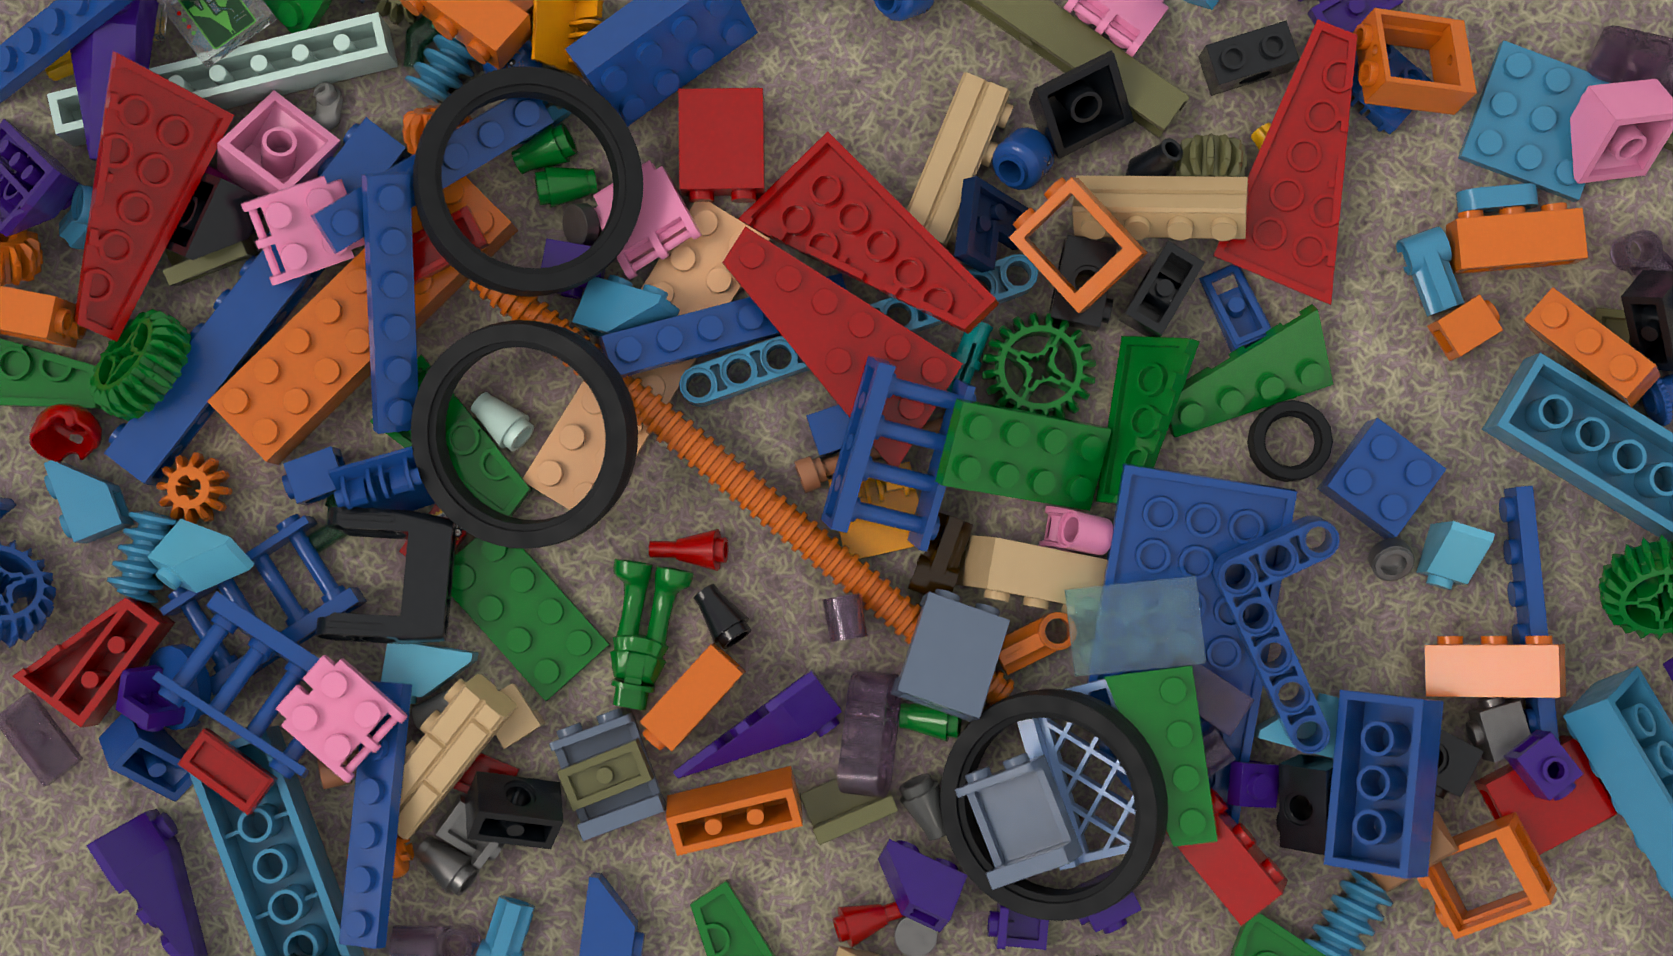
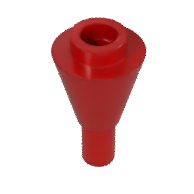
(701, 549)
(862, 921)

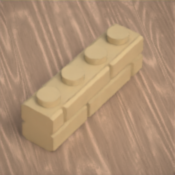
(958, 153)
(1167, 206)
(449, 748)

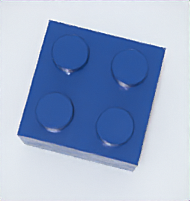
(1381, 478)

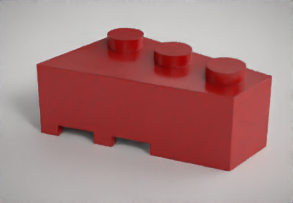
(86, 670)
(1236, 866)

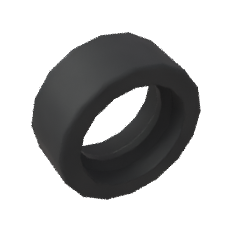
(1318, 425)

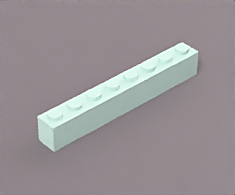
(256, 69)

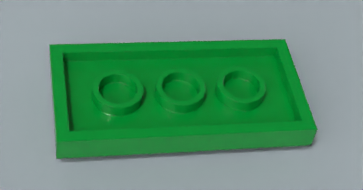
(1022, 455)
(525, 614)

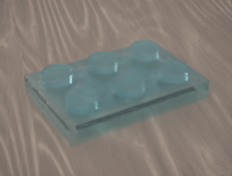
(1135, 626)

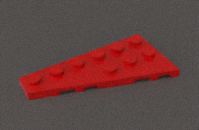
(146, 171)
(1301, 173)
(854, 225)
(838, 332)

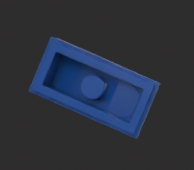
(1236, 310)

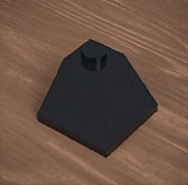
(1081, 105)
(213, 219)

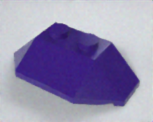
(31, 182)

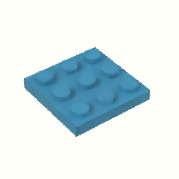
(1525, 120)

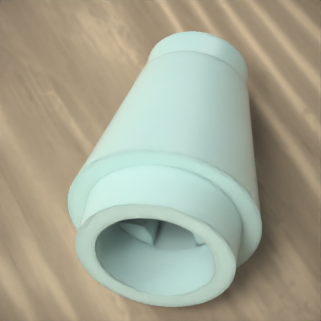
(503, 422)

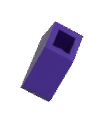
(920, 885)

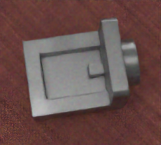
(453, 830)

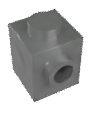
(1497, 726)

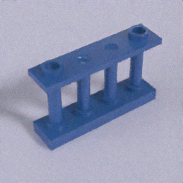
(857, 465)
(300, 621)
(263, 644)

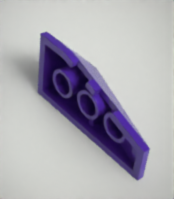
(128, 34)
(785, 718)
(151, 867)

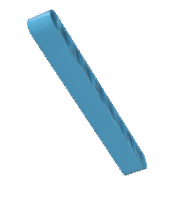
(757, 355)

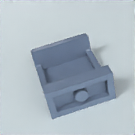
(952, 655)
(620, 809)
(1021, 819)

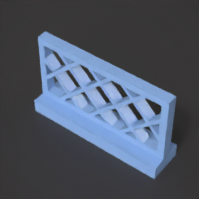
(1040, 739)

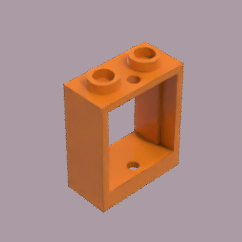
(1448, 56)
(1108, 275)
(38, 317)
(691, 698)
(1523, 858)

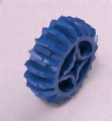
(20, 579)

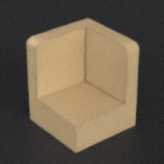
(521, 721)

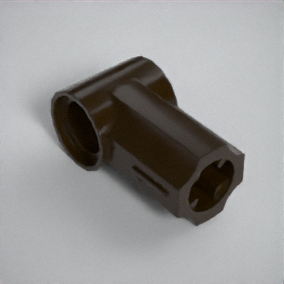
(940, 563)

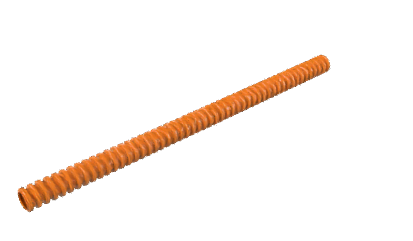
(750, 491)

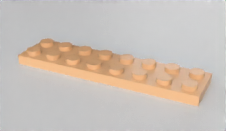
(694, 282)

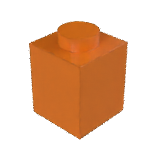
(1466, 327)

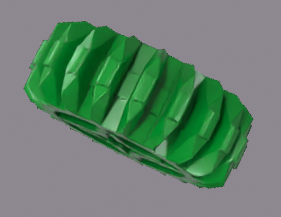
(1021, 360)
(140, 365)
(1639, 588)

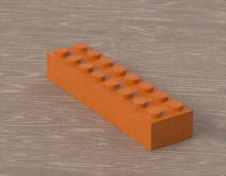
(326, 345)

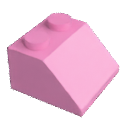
(1619, 129)
(274, 147)

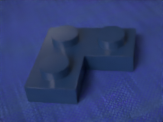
(983, 221)

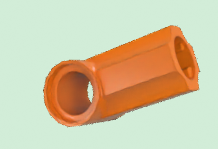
(1031, 644)

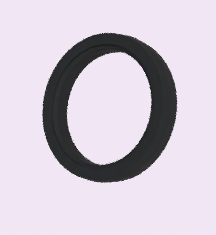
(590, 109)
(434, 461)
(1134, 756)

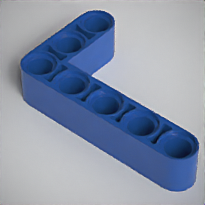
(1269, 627)

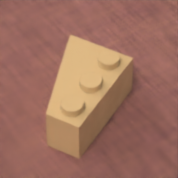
(1026, 571)

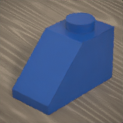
(146, 757)
(608, 923)

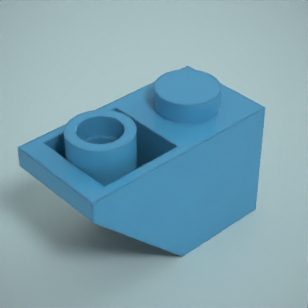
(617, 306)
(88, 503)

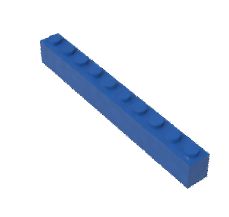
(238, 327)

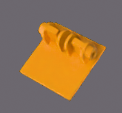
(558, 26)
(873, 538)

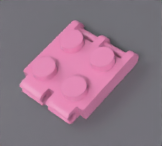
(1123, 20)
(661, 221)
(293, 229)
(338, 715)

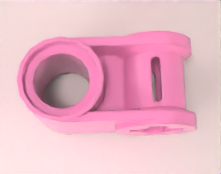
(1077, 531)

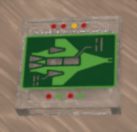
(217, 26)

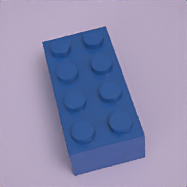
(657, 48)
(1383, 784)

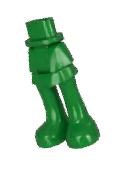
(639, 657)

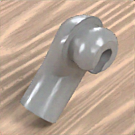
(328, 105)

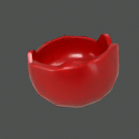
(53, 429)

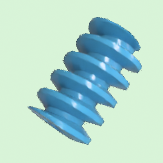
(443, 69)
(138, 570)
(1350, 917)

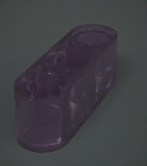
(1632, 56)
(869, 735)

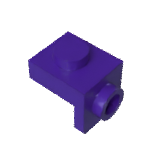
(142, 704)
(1253, 784)
(1016, 929)

